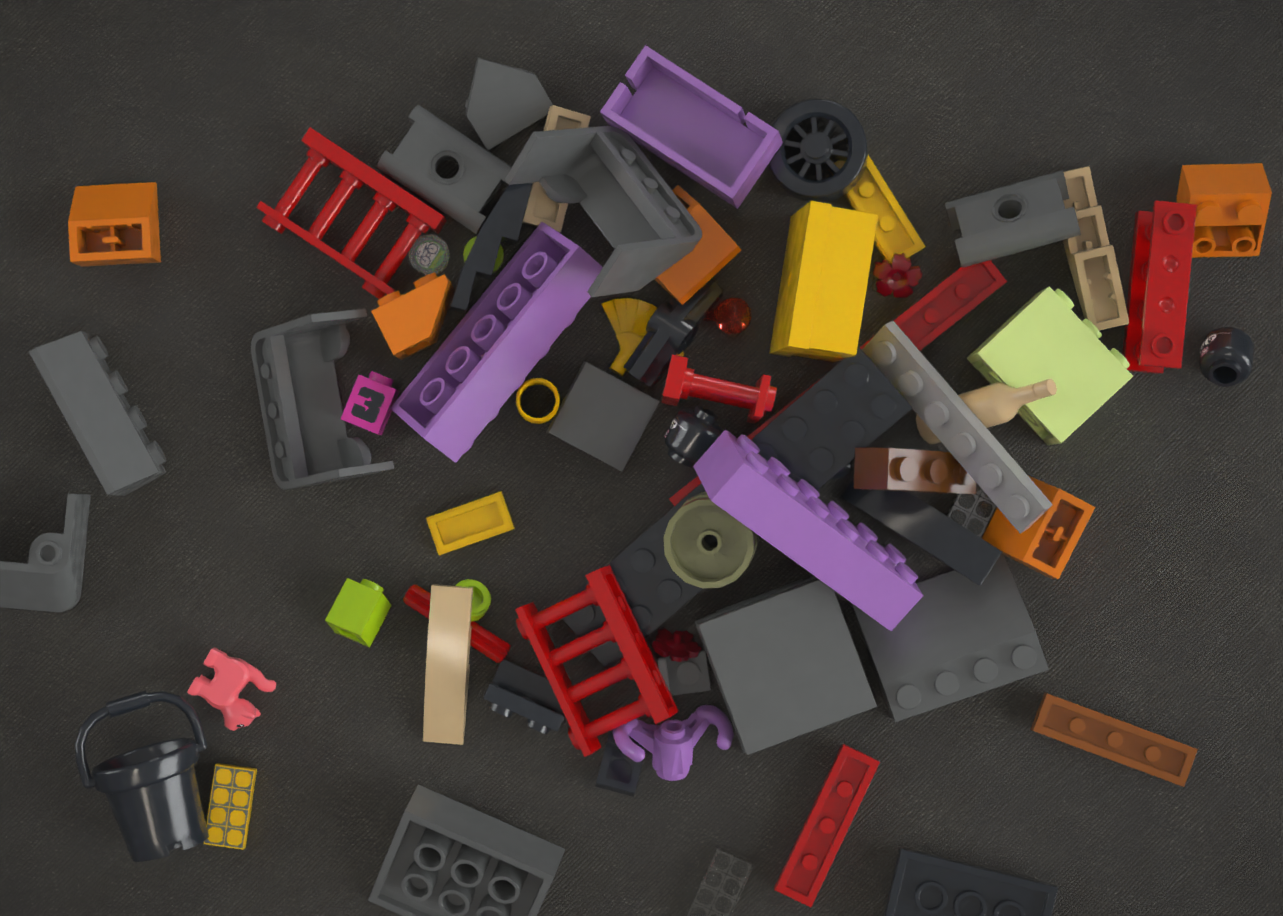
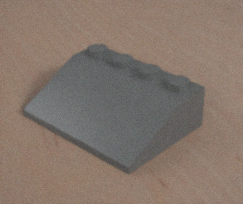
(953, 642)
(462, 863)

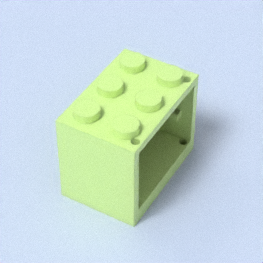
(1053, 343)

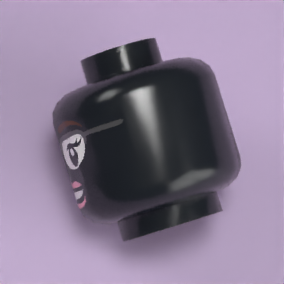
(1226, 356)
(692, 435)

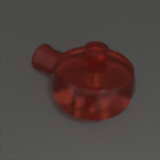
(731, 315)

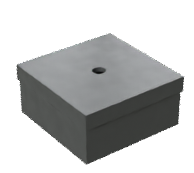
(785, 663)

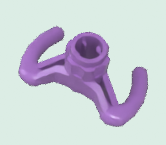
(672, 740)

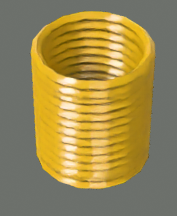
(537, 381)

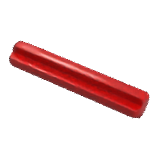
(481, 639)

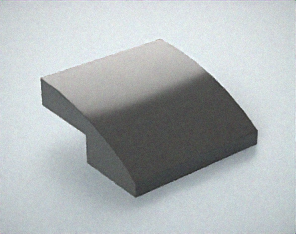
(603, 416)

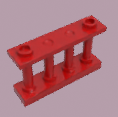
(353, 176)
(1159, 287)
(683, 383)
(635, 664)

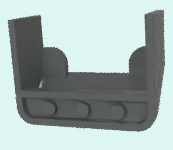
(620, 194)
(304, 401)
(54, 566)

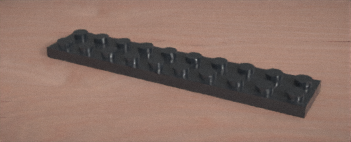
(809, 438)

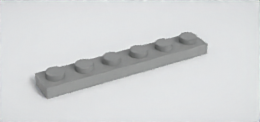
(957, 427)

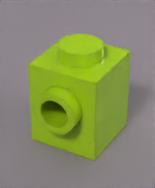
(359, 611)

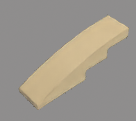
(1091, 256)
(447, 664)

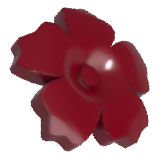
(896, 277)
(677, 646)

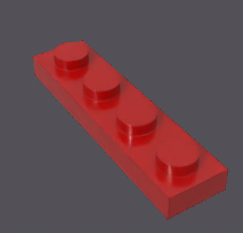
(826, 825)

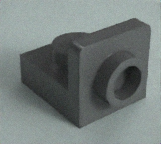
(685, 676)

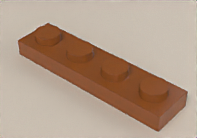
(1114, 739)

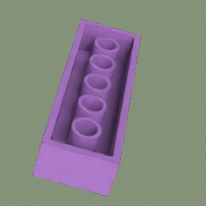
(498, 342)
(808, 529)

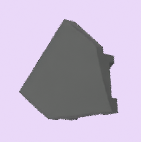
(504, 101)

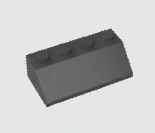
(99, 412)

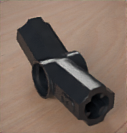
(671, 332)

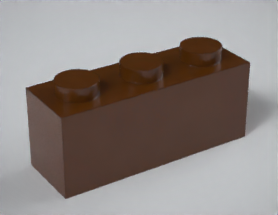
(910, 471)

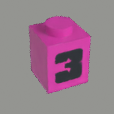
(370, 402)

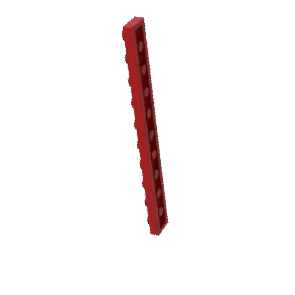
(922, 321)

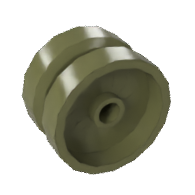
(697, 560)

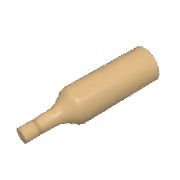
(995, 403)

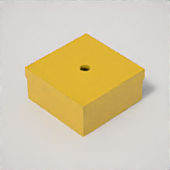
(823, 282)

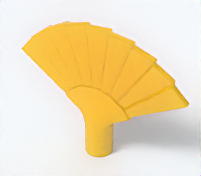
(629, 323)

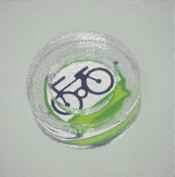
(429, 254)

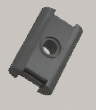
(427, 146)
(1012, 219)

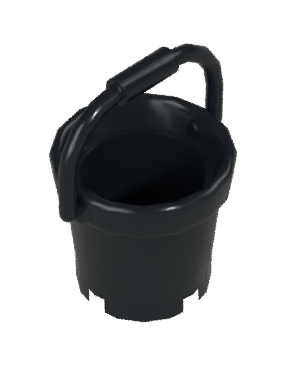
(152, 786)

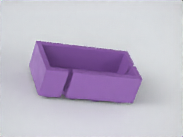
(692, 127)

